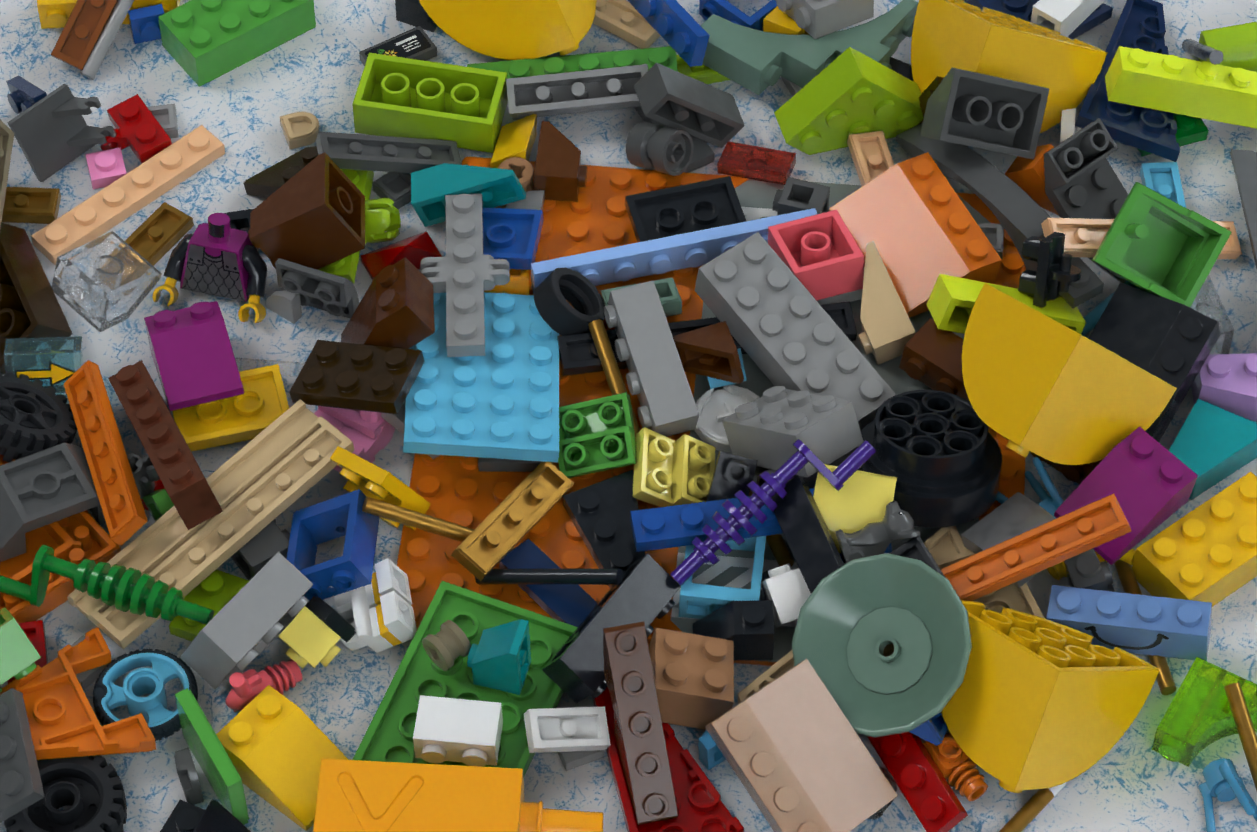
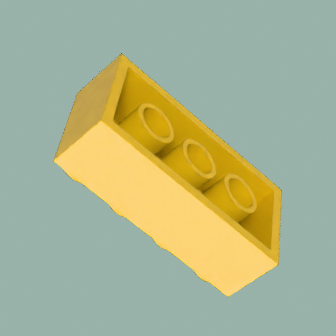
(1206, 550)

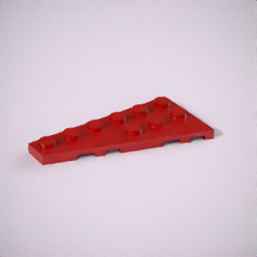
(695, 796)

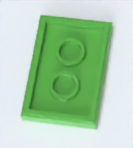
(211, 756)

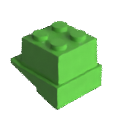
(1161, 246)

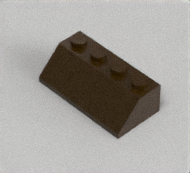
(26, 295)

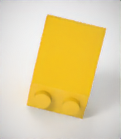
(279, 754)

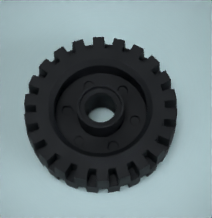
(32, 417)
(83, 784)

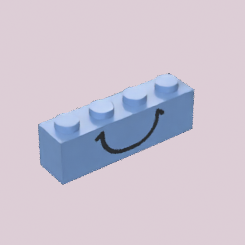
(1135, 621)

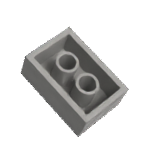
(773, 422)
(248, 621)

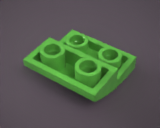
(596, 435)

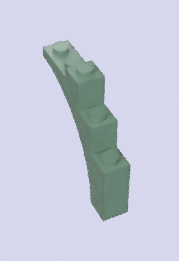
(761, 57)

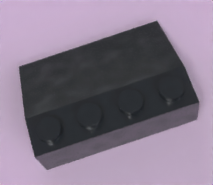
(1160, 339)

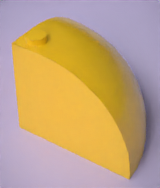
(514, 26)
(1005, 47)
(1051, 384)
(1041, 698)

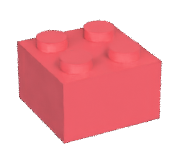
(820, 253)

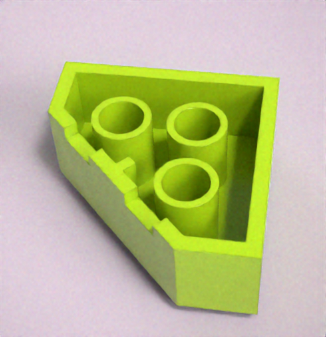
(849, 99)

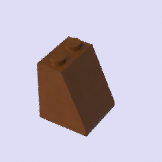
(311, 217)

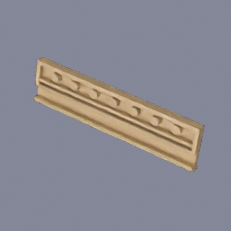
(251, 491)

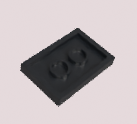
(684, 209)

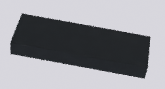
(806, 533)

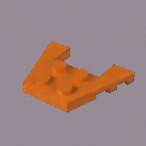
(61, 715)

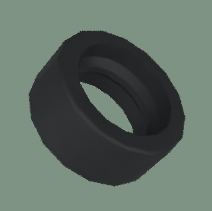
(575, 288)

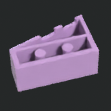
(1229, 383)

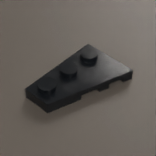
(604, 522)

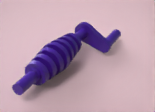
(762, 496)

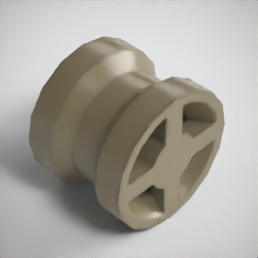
(446, 645)

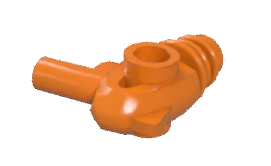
(957, 768)

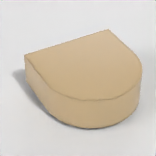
(299, 129)

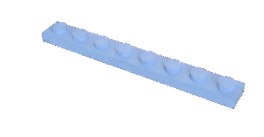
(660, 254)

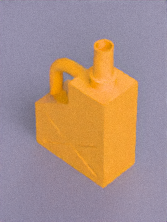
(434, 799)

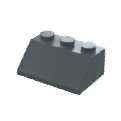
(986, 113)

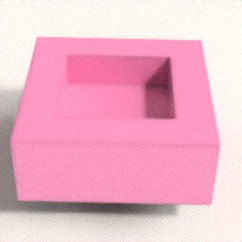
(105, 167)

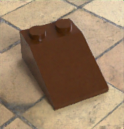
(394, 309)

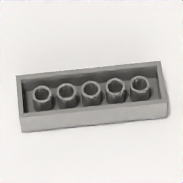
(787, 328)

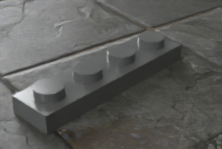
(386, 152)

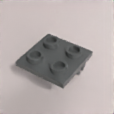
(56, 132)

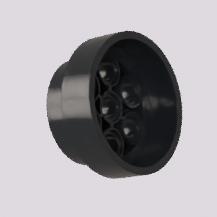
(938, 453)

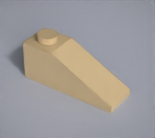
(882, 313)

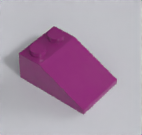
(193, 355)
(1146, 483)

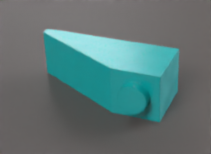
(433, 183)

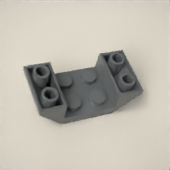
(1080, 177)
(43, 491)

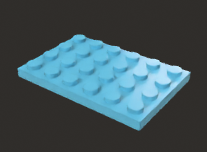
(493, 402)

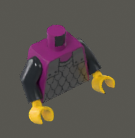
(218, 264)

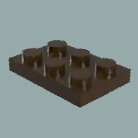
(357, 376)

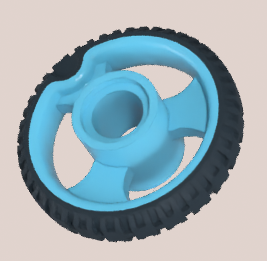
(140, 682)

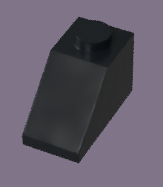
(746, 624)

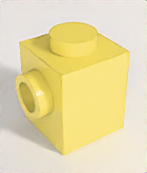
(310, 640)

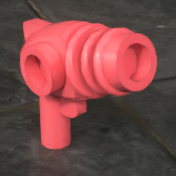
(250, 683)

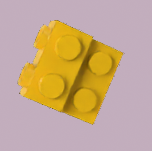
(377, 483)

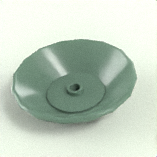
(863, 611)

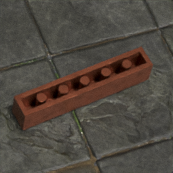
(165, 445)

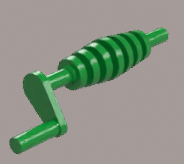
(113, 584)

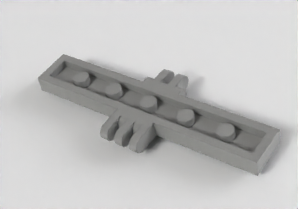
(465, 275)

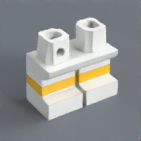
(379, 610)

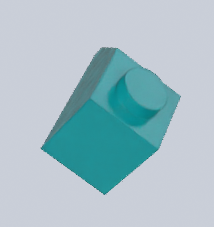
(502, 657)

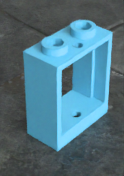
(701, 599)

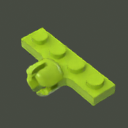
(379, 217)

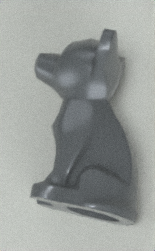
(877, 536)

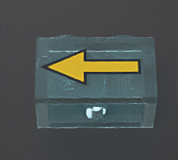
(45, 359)

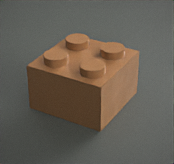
(692, 676)

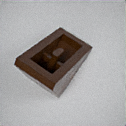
(710, 353)

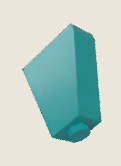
(1214, 444)

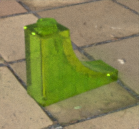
(1201, 712)

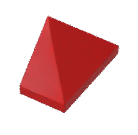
(413, 248)

